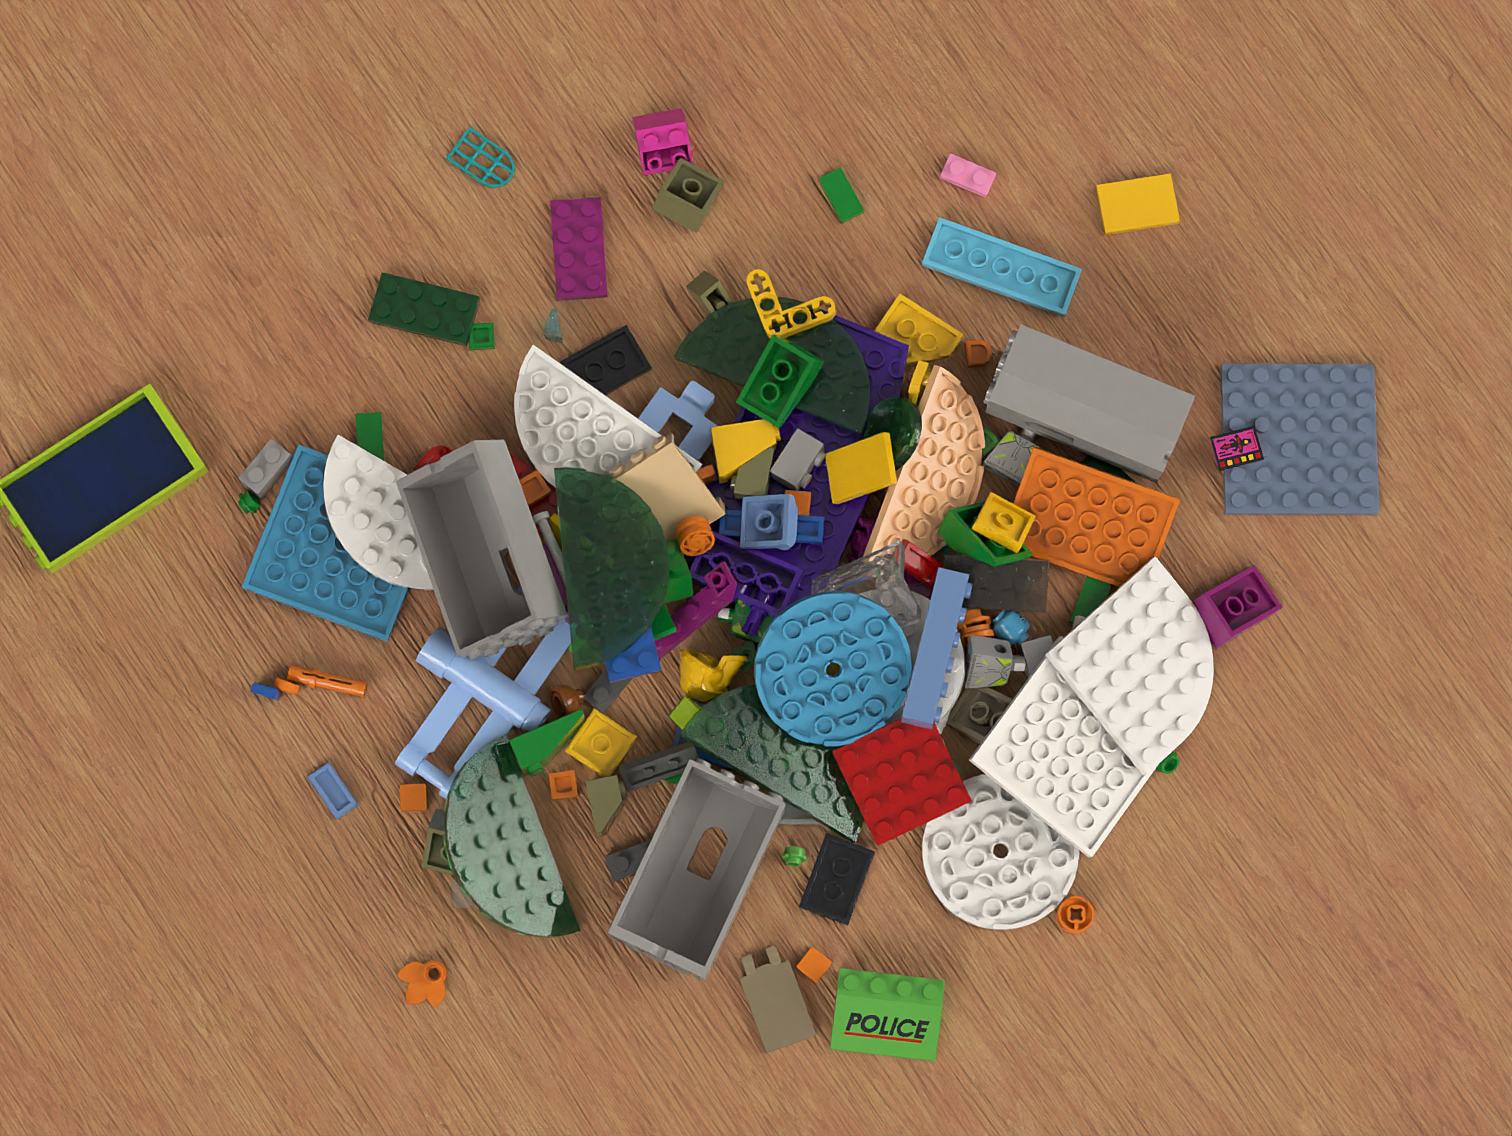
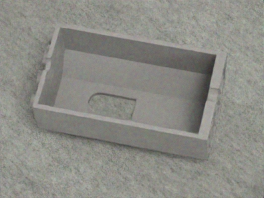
(1087, 403)
(462, 521)
(675, 912)

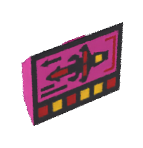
(1236, 448)

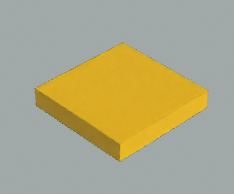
(1003, 522)
(601, 744)

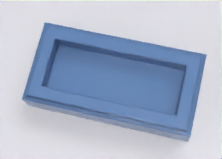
(333, 790)

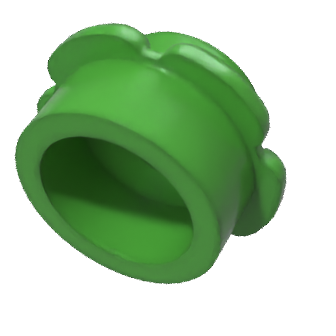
(794, 856)

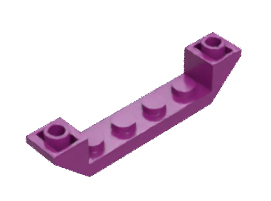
(700, 608)

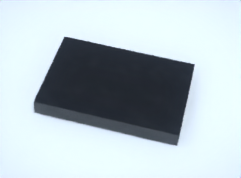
(609, 361)
(836, 879)

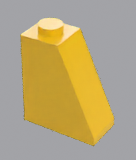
(740, 443)

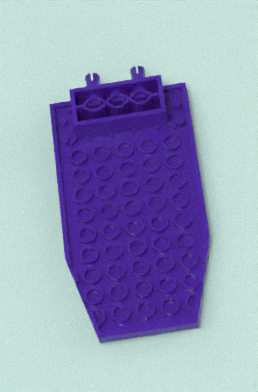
(774, 577)

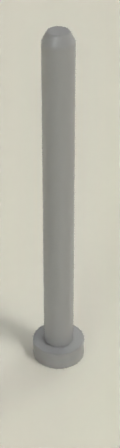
(541, 520)

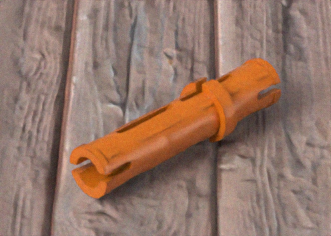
(315, 678)

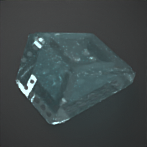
(552, 328)

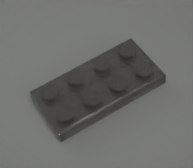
(1009, 586)

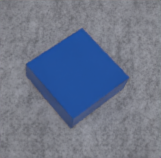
(266, 691)

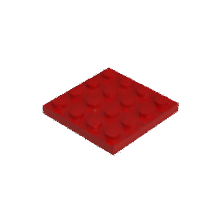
(901, 778)

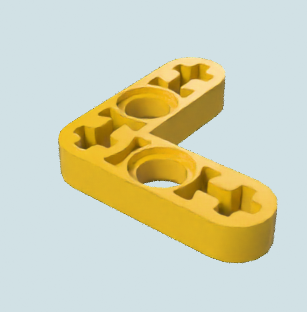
(776, 313)

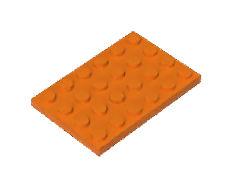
(1092, 518)

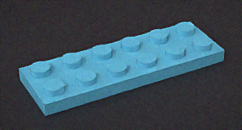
(1001, 267)

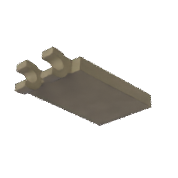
(776, 1002)

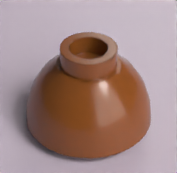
(565, 700)

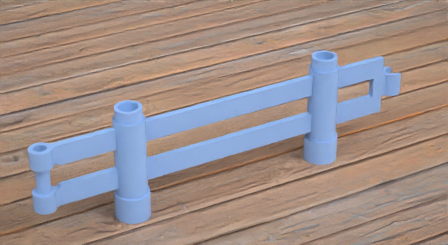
(515, 701)

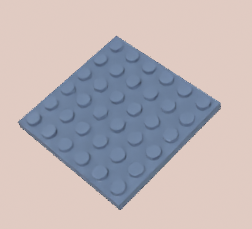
(1313, 436)

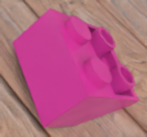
(662, 140)

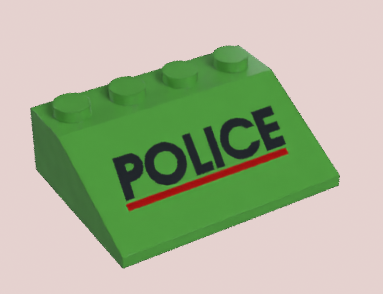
(887, 1014)

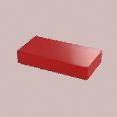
(920, 564)

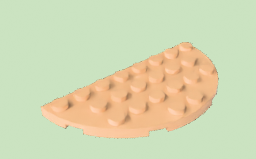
(940, 473)

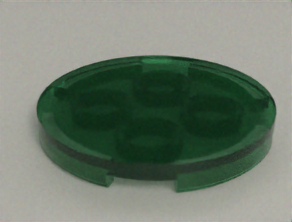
(902, 421)

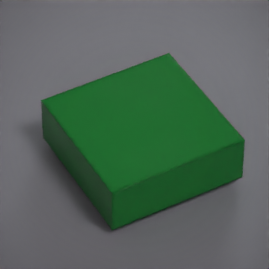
(482, 337)

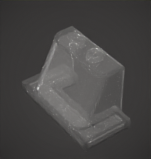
(879, 579)

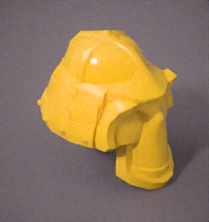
(705, 676)

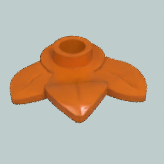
(421, 986)

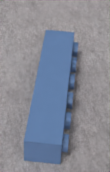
(935, 648)

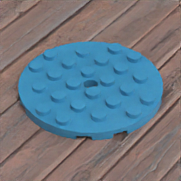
(842, 631)

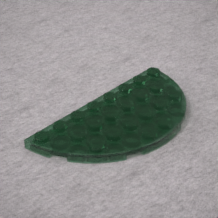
(734, 340)
(611, 563)
(805, 774)
(501, 848)

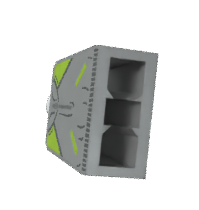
(1011, 456)
(989, 662)

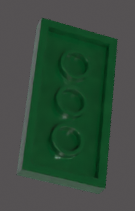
(424, 309)

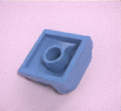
(769, 522)

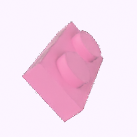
(968, 175)

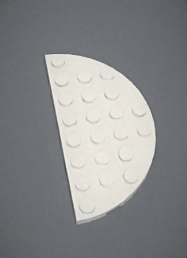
(573, 423)
(371, 516)

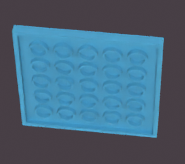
(308, 566)

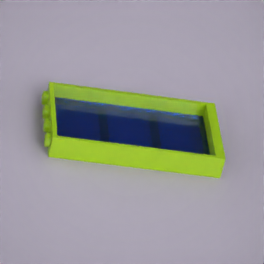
(100, 479)

